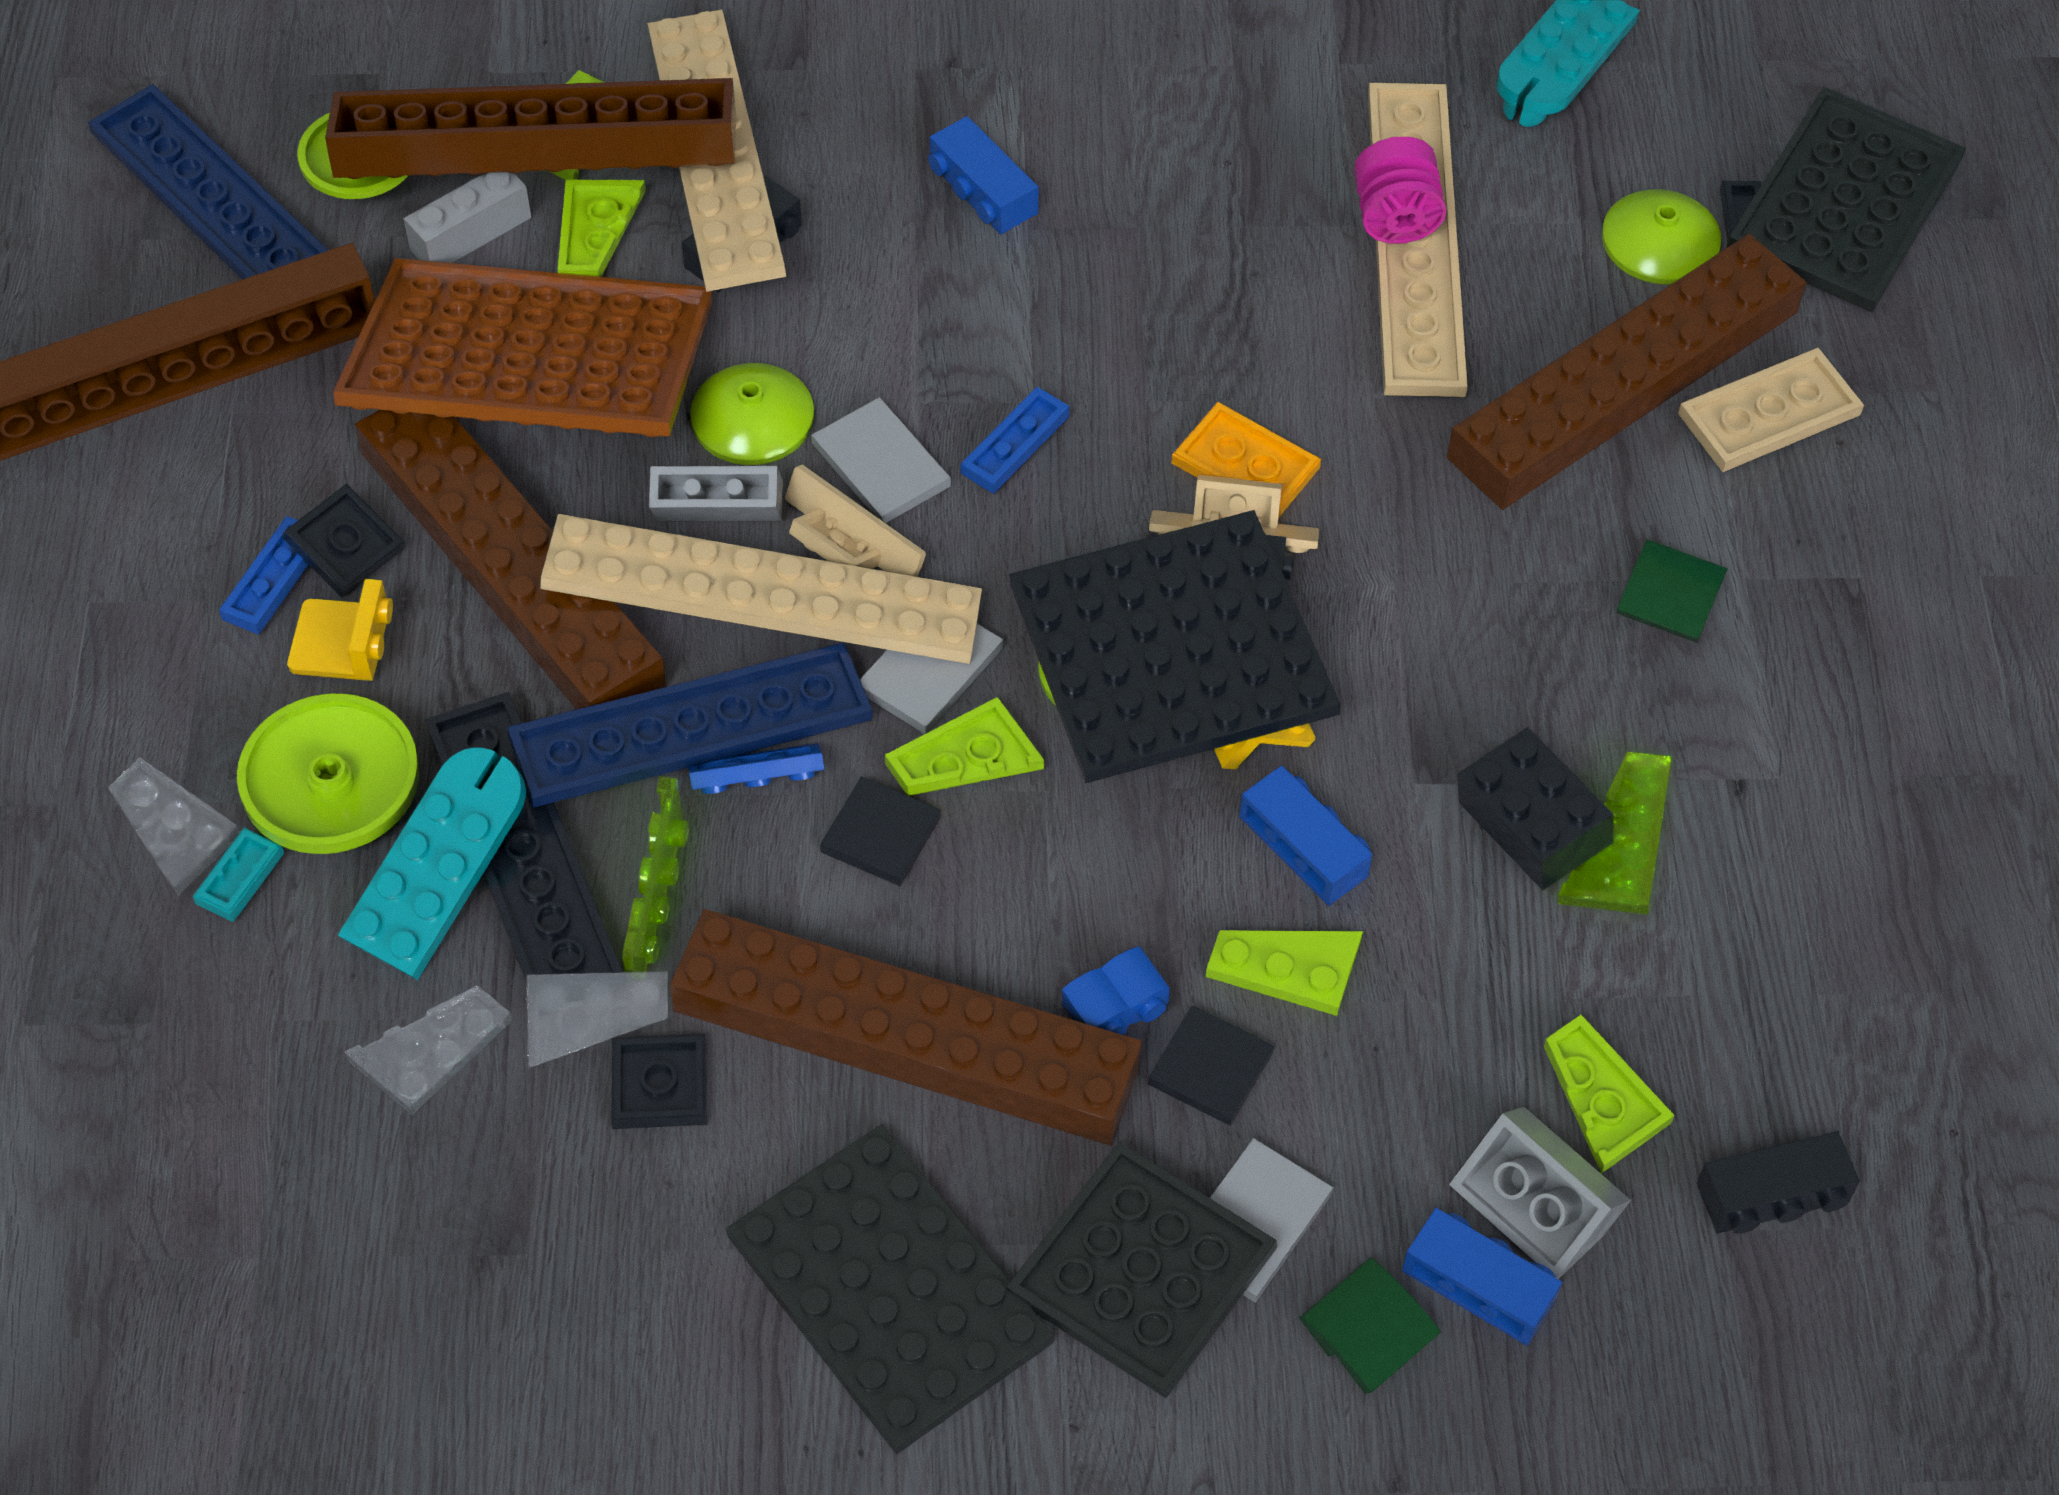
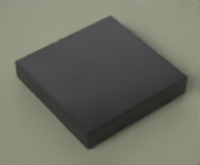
(343, 540)
(880, 831)
(1210, 1065)
(659, 1081)

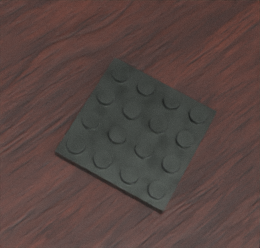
(1142, 1268)

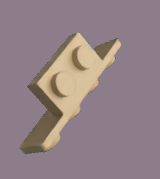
(1229, 496)
(845, 530)

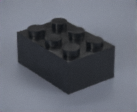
(1535, 808)

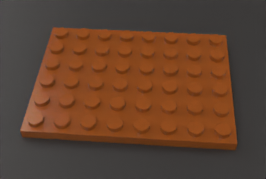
(527, 347)

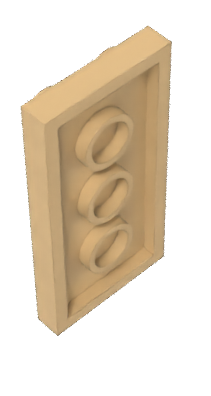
(1770, 409)

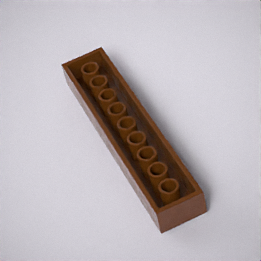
(532, 128)
(182, 349)
(1624, 371)
(502, 551)
(907, 1026)

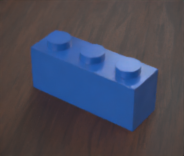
(983, 175)
(1306, 834)
(1482, 1275)

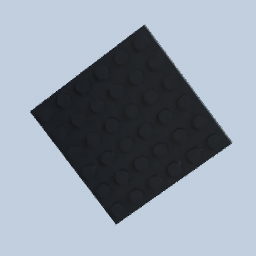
(1172, 646)

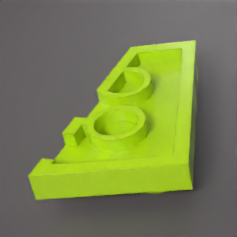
(594, 222)
(965, 751)
(1288, 965)
(1604, 1093)

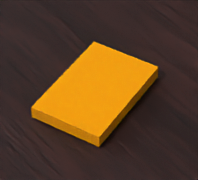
(1241, 449)

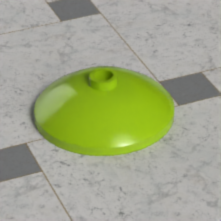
(316, 168)
(1660, 235)
(755, 427)

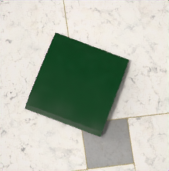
(1671, 591)
(1370, 1325)

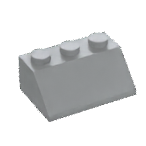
(1539, 1191)

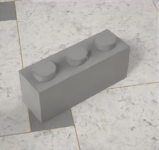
(468, 217)
(716, 493)

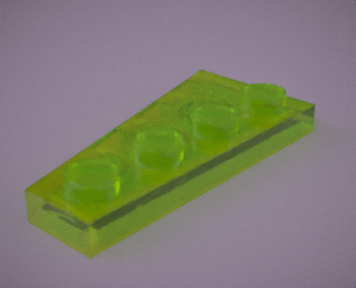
(666, 834)
(1625, 870)

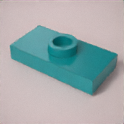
(238, 874)

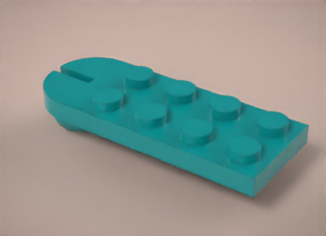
(1561, 56)
(437, 860)

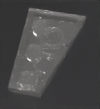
(171, 823)
(589, 1008)
(426, 1054)

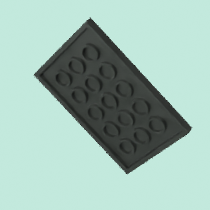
(1849, 196)
(889, 1288)

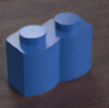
(1118, 993)

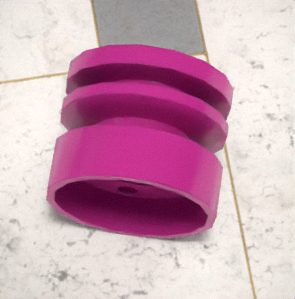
(1399, 190)

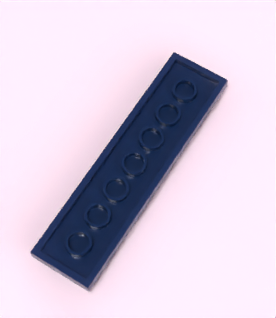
(202, 184)
(688, 724)

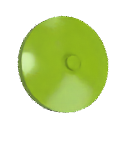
(328, 773)

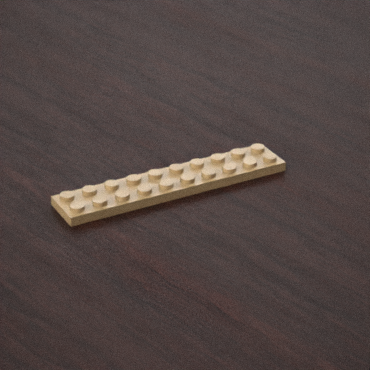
(726, 201)
(1420, 278)
(761, 588)

